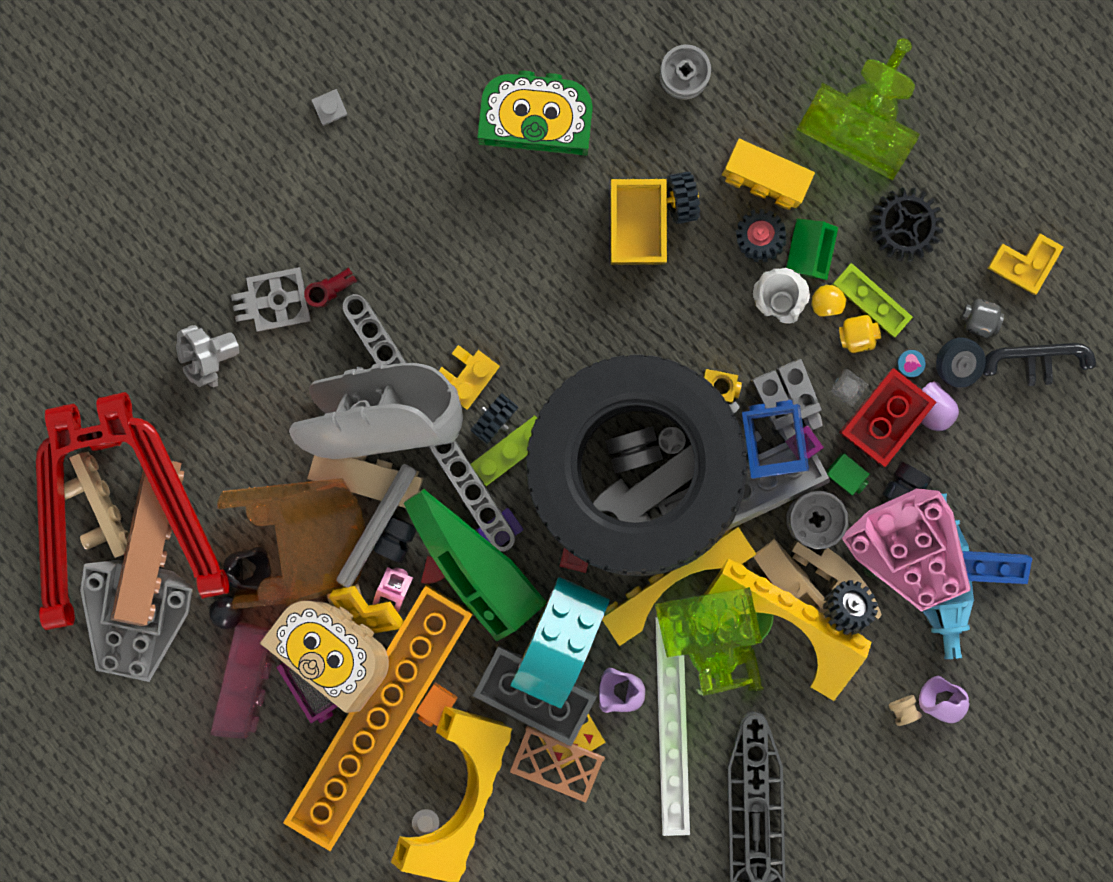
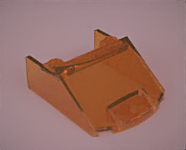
(314, 532)

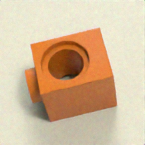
(434, 703)

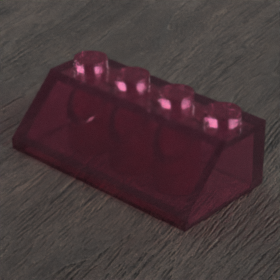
(242, 683)

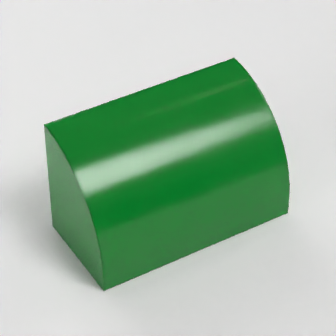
(812, 248)

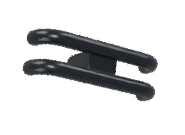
(1045, 352)

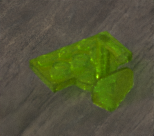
(866, 126)
(716, 635)

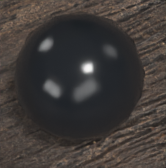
(223, 614)

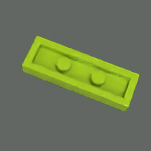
(872, 300)
(504, 454)

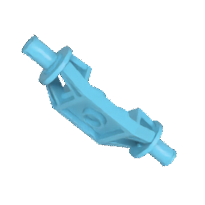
(953, 613)

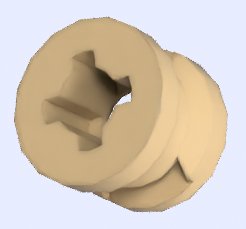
(905, 710)

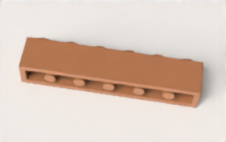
(143, 557)

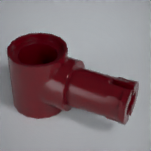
(330, 287)

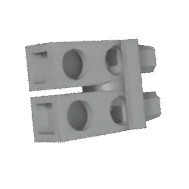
(798, 390)

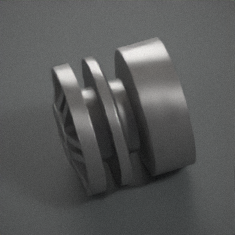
(830, 529)

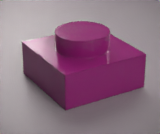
(812, 443)

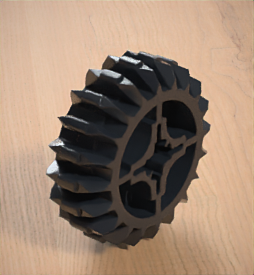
(900, 213)

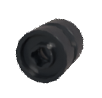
(906, 480)
(394, 539)

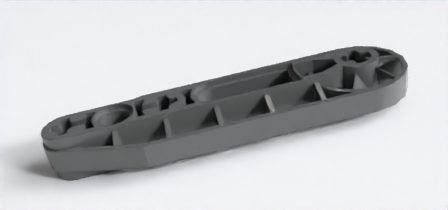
(755, 800)

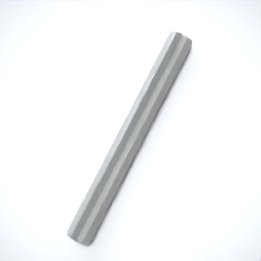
(376, 525)

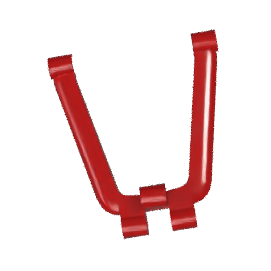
(114, 428)

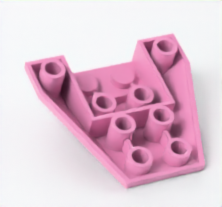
(912, 548)

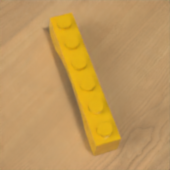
(630, 616)

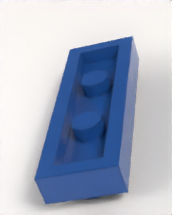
(997, 567)

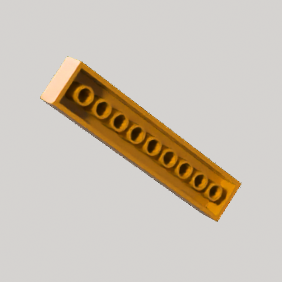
(370, 734)

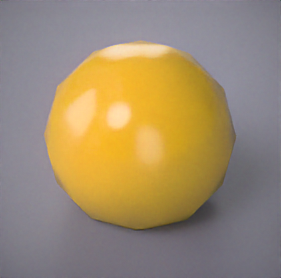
(828, 301)

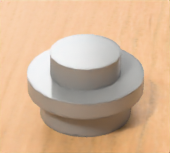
(425, 822)

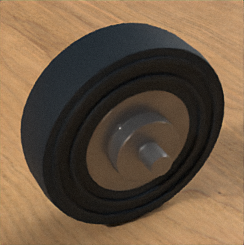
(960, 362)

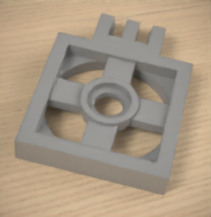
(252, 304)

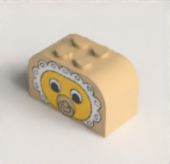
(329, 652)

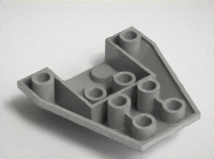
(126, 647)

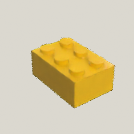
(767, 175)
(638, 221)

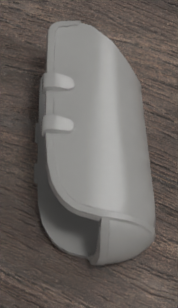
(380, 412)

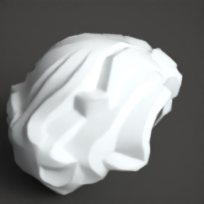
(781, 294)

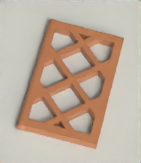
(563, 786)

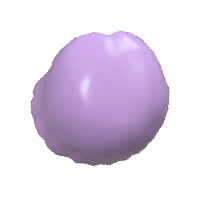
(943, 412)
(610, 702)
(946, 711)

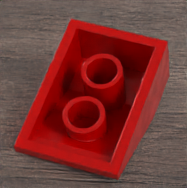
(887, 417)

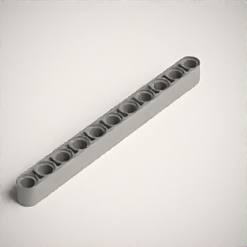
(446, 460)

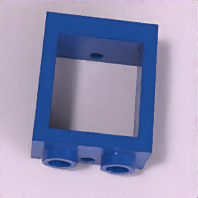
(760, 411)

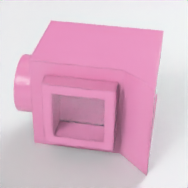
(393, 587)

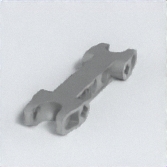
(632, 503)

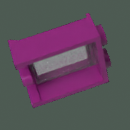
(312, 702)

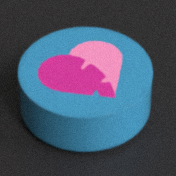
(911, 363)

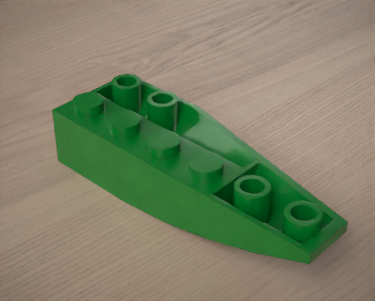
(474, 567)

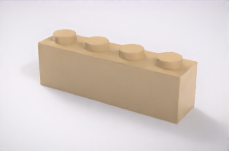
(362, 476)

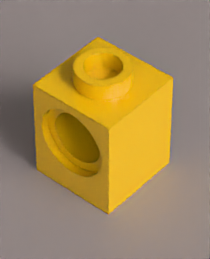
(734, 386)

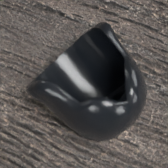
(234, 568)

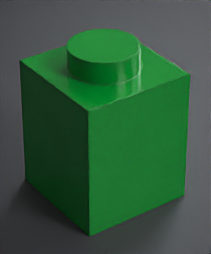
(848, 475)

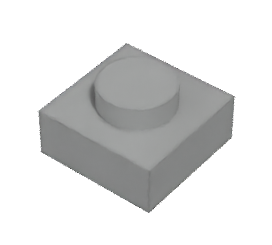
(329, 107)

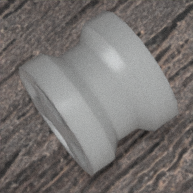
(674, 438)

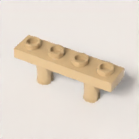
(98, 496)

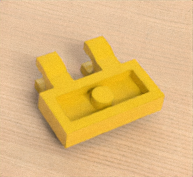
(474, 376)

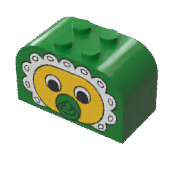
(536, 114)

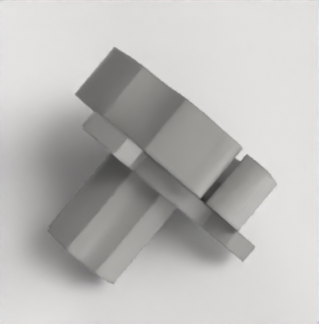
(204, 353)

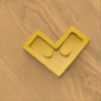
(1029, 270)
(377, 617)

